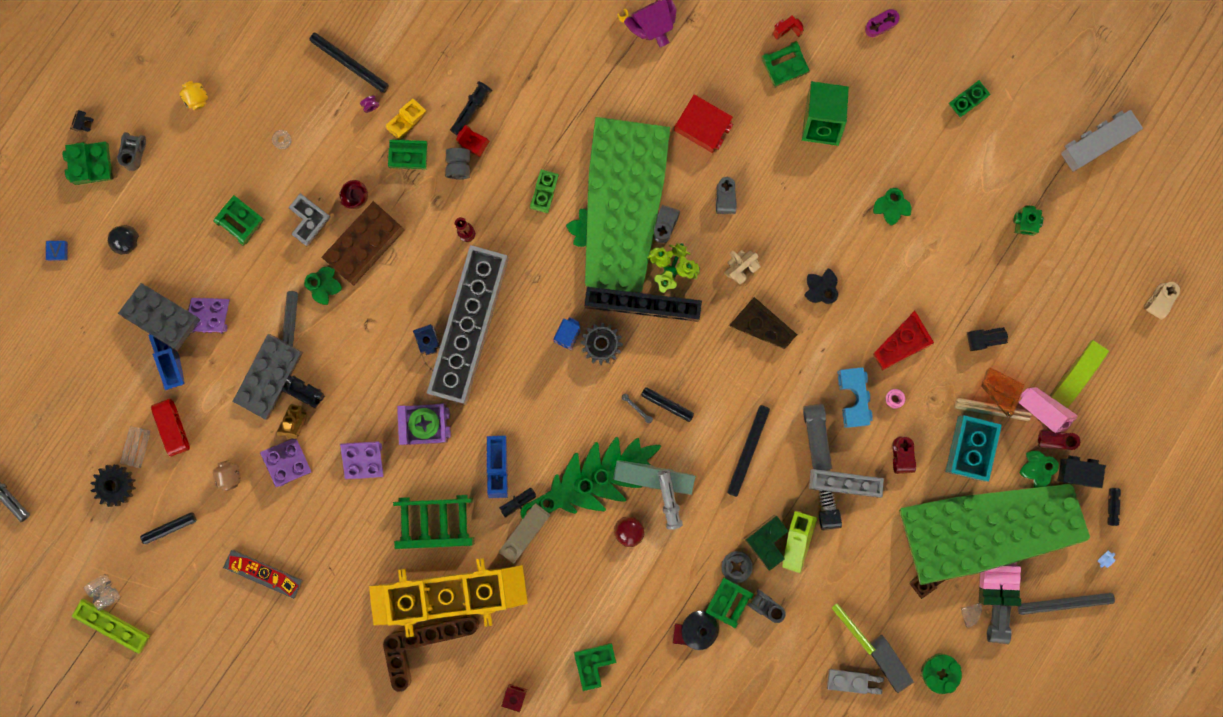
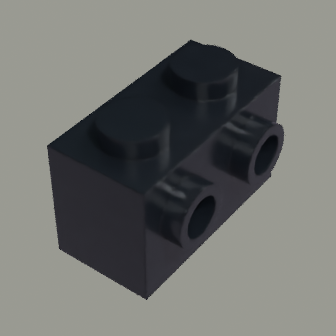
(1081, 472)

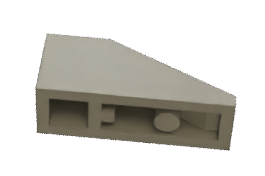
(524, 533)

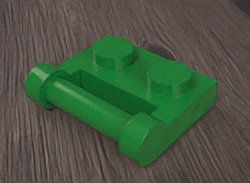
(788, 69)
(243, 215)
(723, 600)

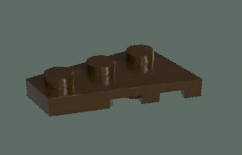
(763, 324)

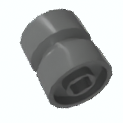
(458, 160)

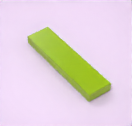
(111, 626)

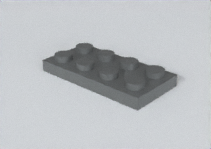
(159, 316)
(267, 376)

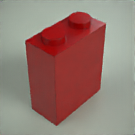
(704, 124)

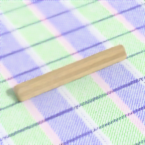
(991, 409)

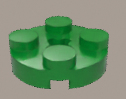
(946, 684)

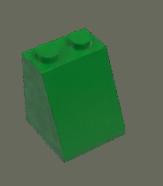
(825, 113)

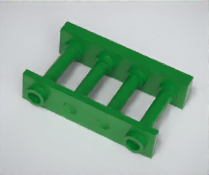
(425, 539)

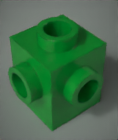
(1028, 220)

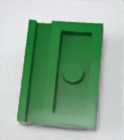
(407, 154)

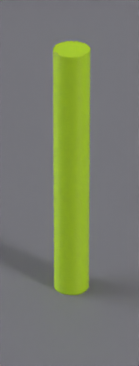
(853, 629)

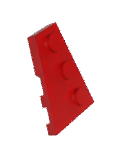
(904, 342)

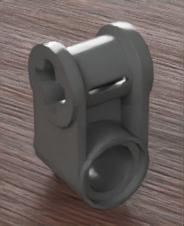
(131, 147)
(726, 200)
(665, 221)
(766, 606)

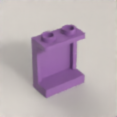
(408, 438)

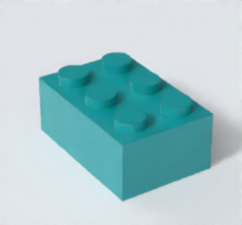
(973, 448)

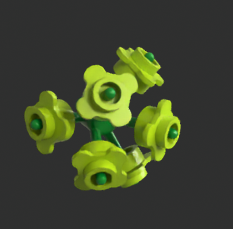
(662, 259)

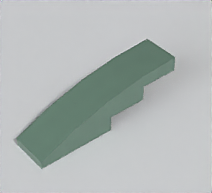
(647, 476)

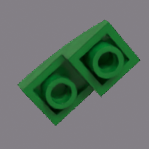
(969, 98)

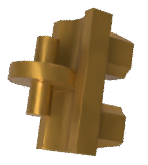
(292, 422)

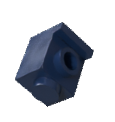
(427, 331)

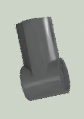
(999, 628)

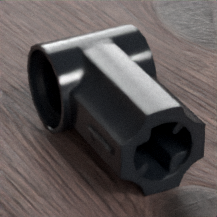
(982, 339)

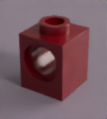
(514, 697)

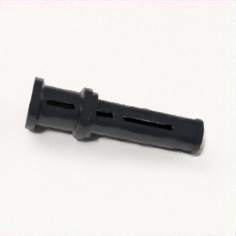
(475, 101)

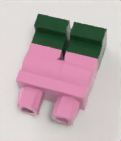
(1000, 586)

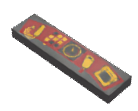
(263, 574)

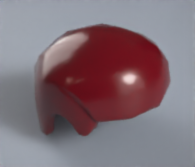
(353, 194)
(629, 531)

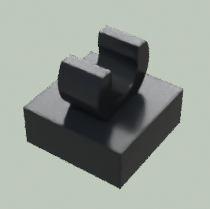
(78, 121)

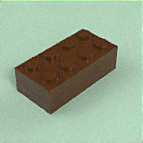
(363, 243)

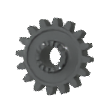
(601, 333)

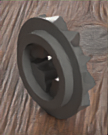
(746, 567)

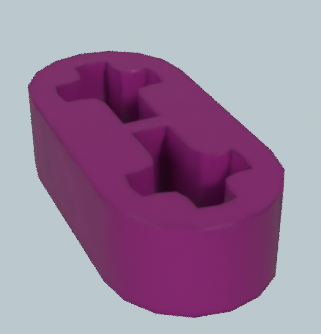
(879, 19)

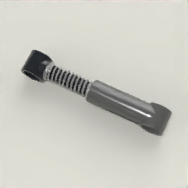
(820, 455)

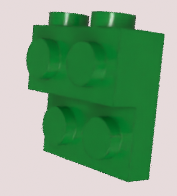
(87, 163)

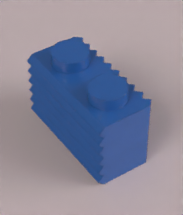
(567, 333)

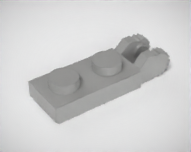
(852, 681)

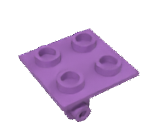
(211, 314)
(362, 460)
(285, 462)

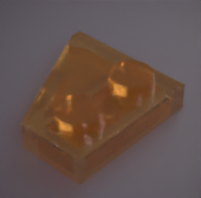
(1003, 390)

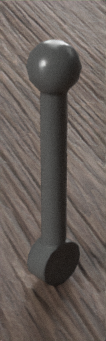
(648, 419)

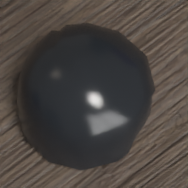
(122, 239)

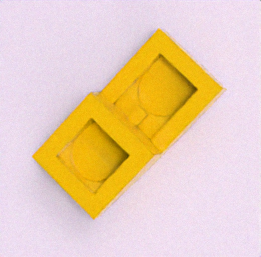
(406, 119)

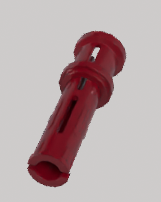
(464, 226)

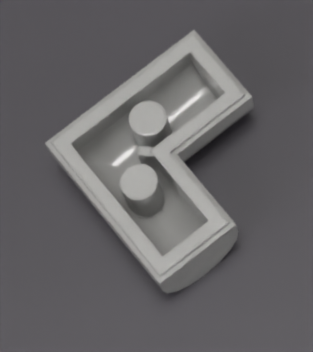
(312, 222)

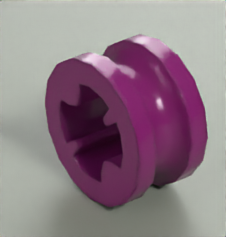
(369, 104)

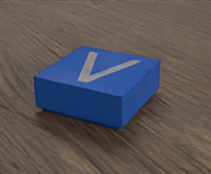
(56, 250)

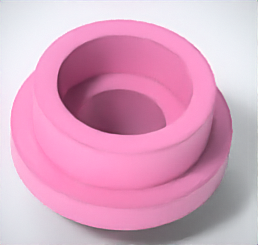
(901, 398)

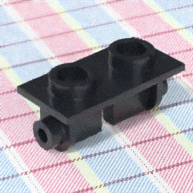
(306, 394)

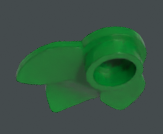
(892, 209)
(579, 228)
(326, 285)
(1036, 469)

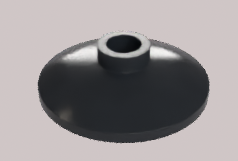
(691, 630)

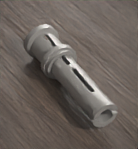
(670, 506)

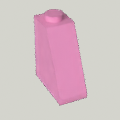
(1047, 410)

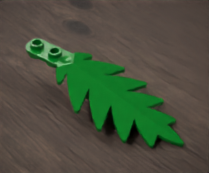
(594, 478)

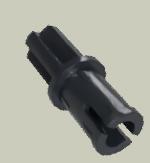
(517, 502)

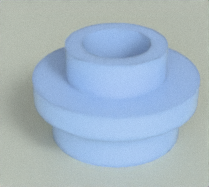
(1107, 559)

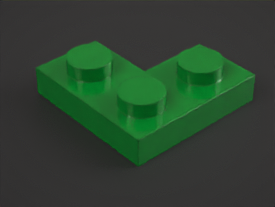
(588, 662)

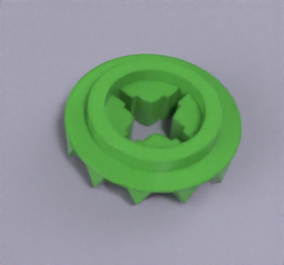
(416, 418)

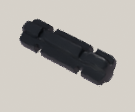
(1114, 506)

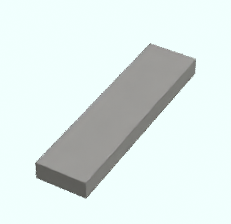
(846, 483)

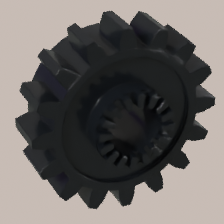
(123, 486)

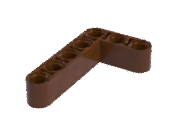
(422, 640)

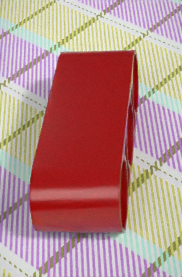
(170, 427)

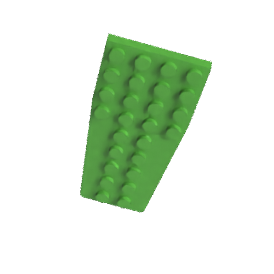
(623, 201)
(991, 530)

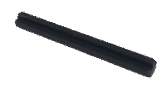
(348, 62)
(748, 450)

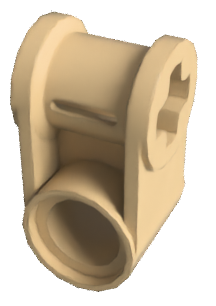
(1161, 302)

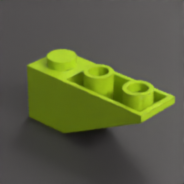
(798, 541)

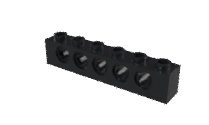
(643, 304)

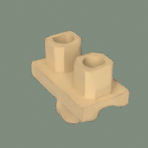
(739, 262)

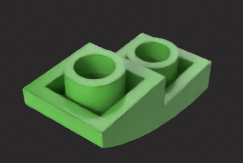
(544, 191)

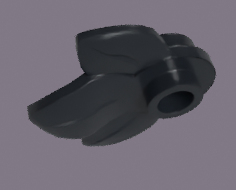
(819, 285)

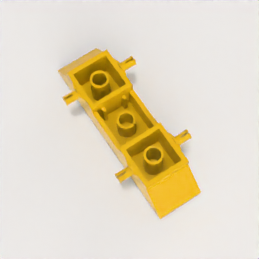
(448, 596)

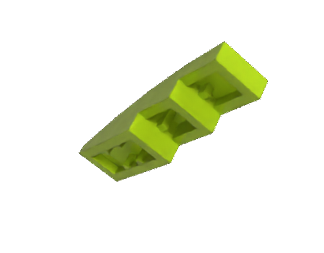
(1079, 374)

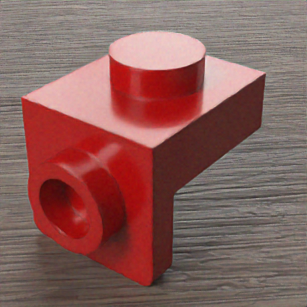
(783, 27)
(472, 141)

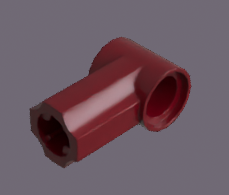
(1054, 440)

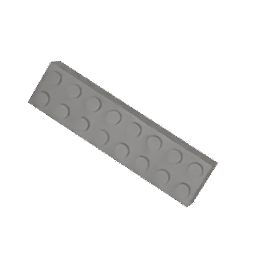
(468, 325)

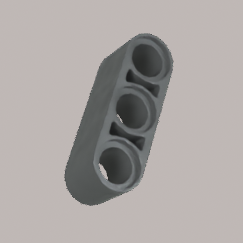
(890, 664)

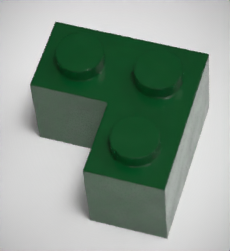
(763, 539)

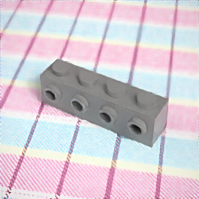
(1101, 140)

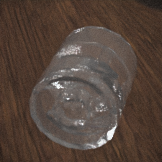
(102, 592)

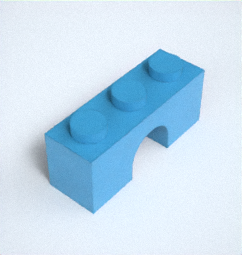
(855, 381)

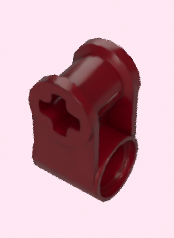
(903, 458)

